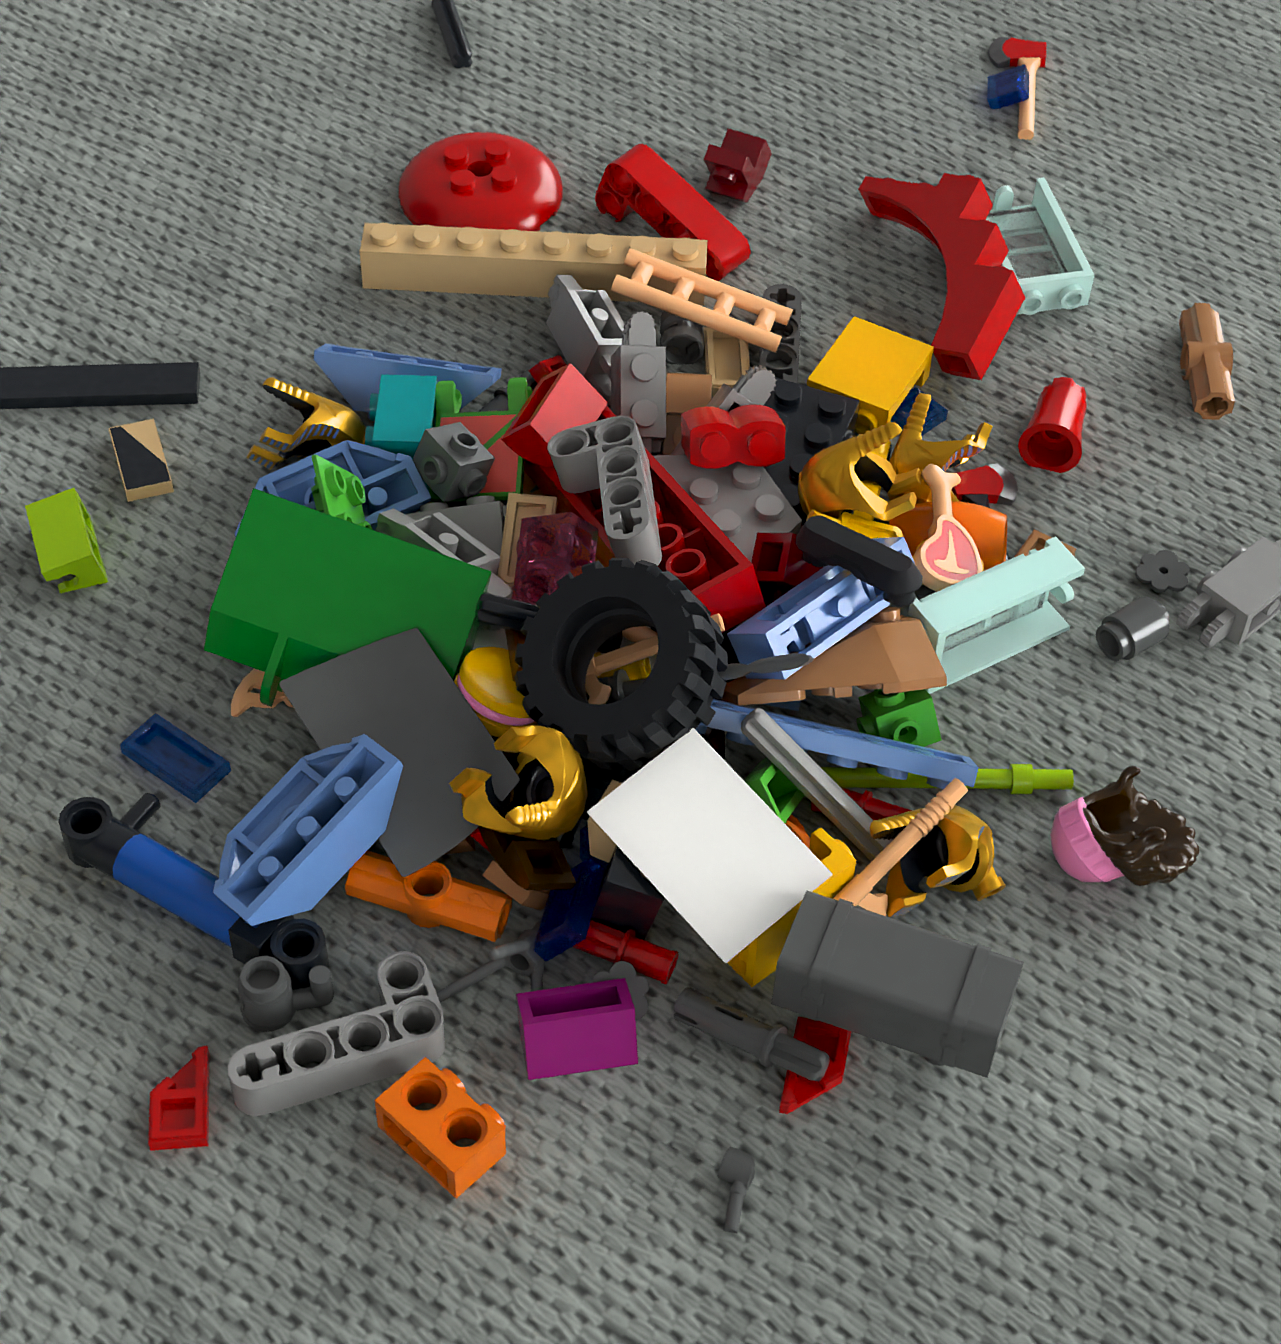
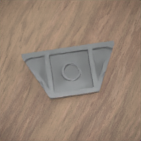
(736, 499)

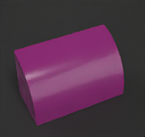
(577, 1028)

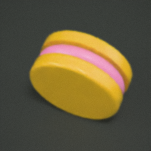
(490, 690)

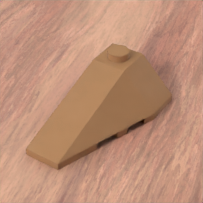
(882, 654)

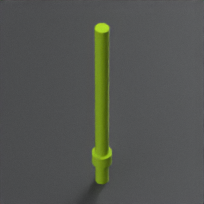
(1018, 778)

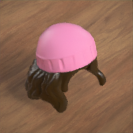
(1122, 835)

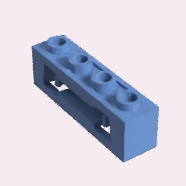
(814, 611)

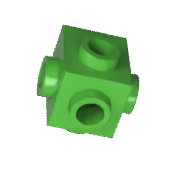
(900, 717)

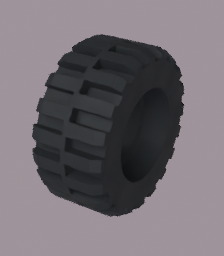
(575, 625)

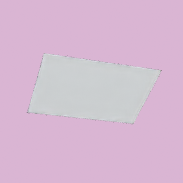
(709, 844)

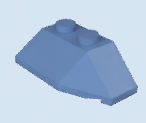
(359, 372)
(386, 477)
(308, 831)

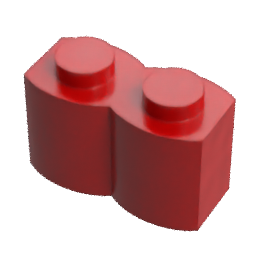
(720, 438)

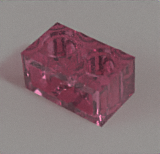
(548, 551)

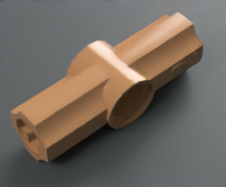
(1206, 361)

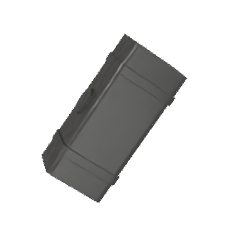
(896, 983)

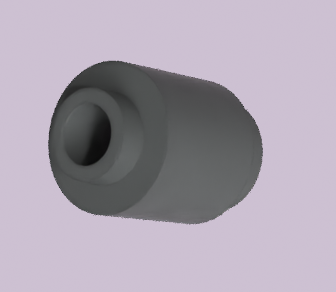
(1133, 629)

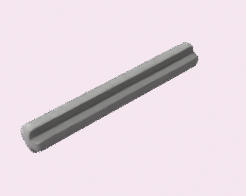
(812, 781)

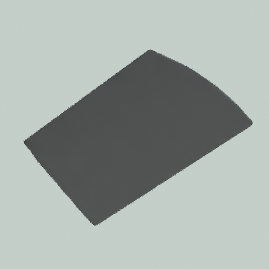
(418, 714)

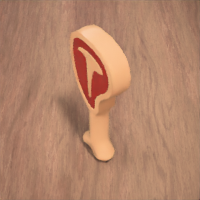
(950, 550)

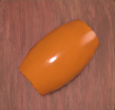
(983, 524)

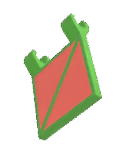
(489, 427)

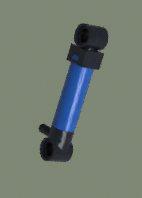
(182, 887)

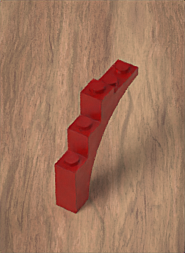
(980, 291)

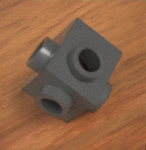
(452, 462)

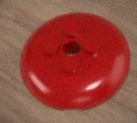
(481, 184)

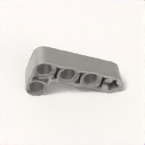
(612, 458)
(336, 1045)

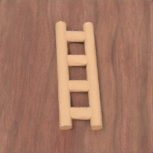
(689, 281)

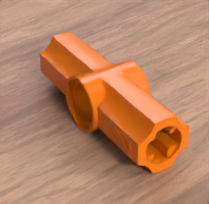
(454, 901)

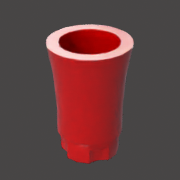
(1055, 429)

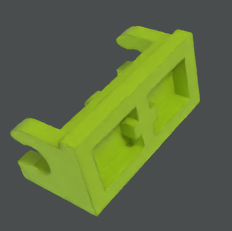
(66, 541)

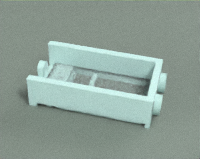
(1042, 251)
(998, 610)

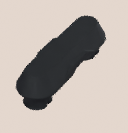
(870, 561)

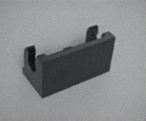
(626, 897)

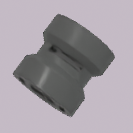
(681, 338)

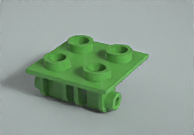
(338, 492)

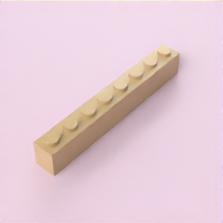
(512, 260)

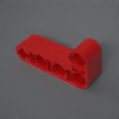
(671, 206)

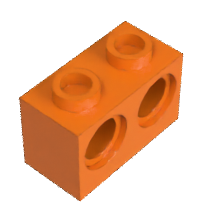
(431, 1133)

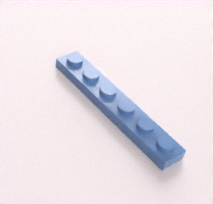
(848, 747)

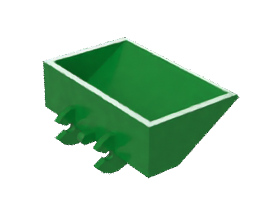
(322, 586)

